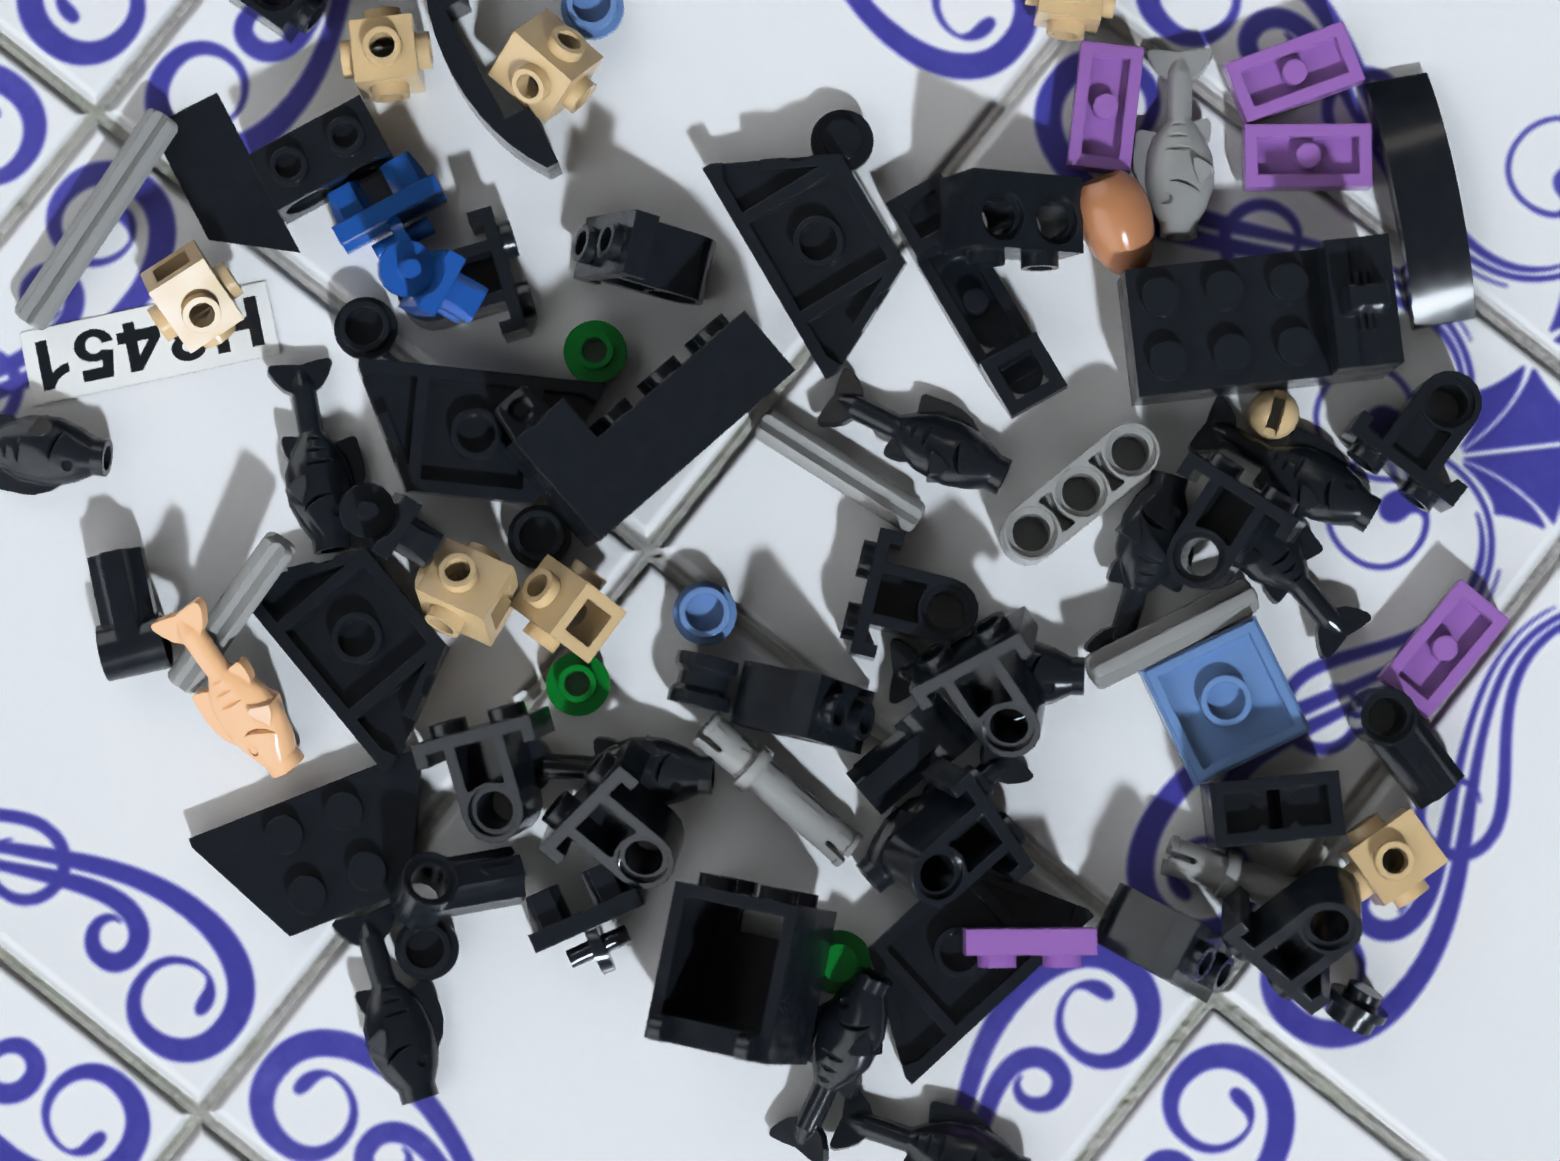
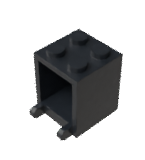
(735, 987)

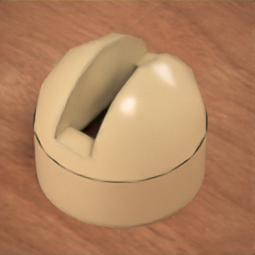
(1260, 410)

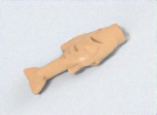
(235, 700)

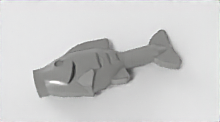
(1176, 161)

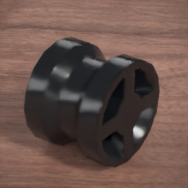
(703, 681)

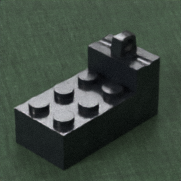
(1261, 322)
(629, 453)

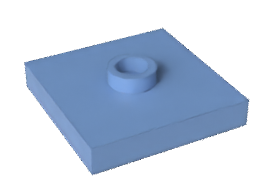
(1224, 701)

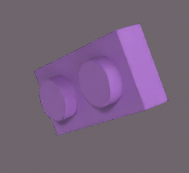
(1293, 73)
(1104, 107)
(1307, 157)
(1444, 647)
(1058, 945)

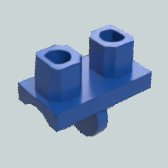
(412, 196)
(429, 281)

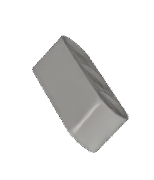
(1097, 469)

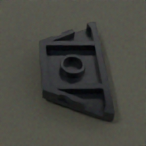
(814, 244)
(446, 429)
(357, 646)
(322, 848)
(938, 988)

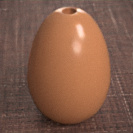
(1117, 221)

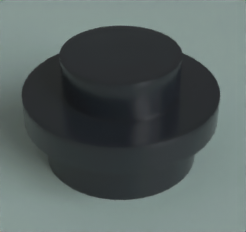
(845, 134)
(366, 328)
(538, 533)
(427, 952)
(1356, 1007)

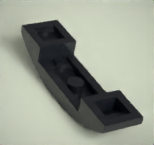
(516, 133)
(1423, 200)
(976, 307)

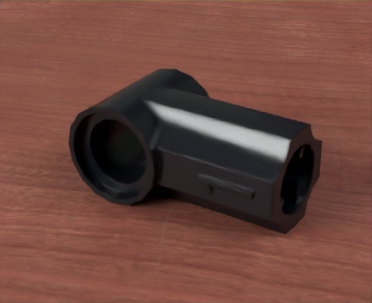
(126, 614)
(920, 739)
(1407, 748)
(461, 883)

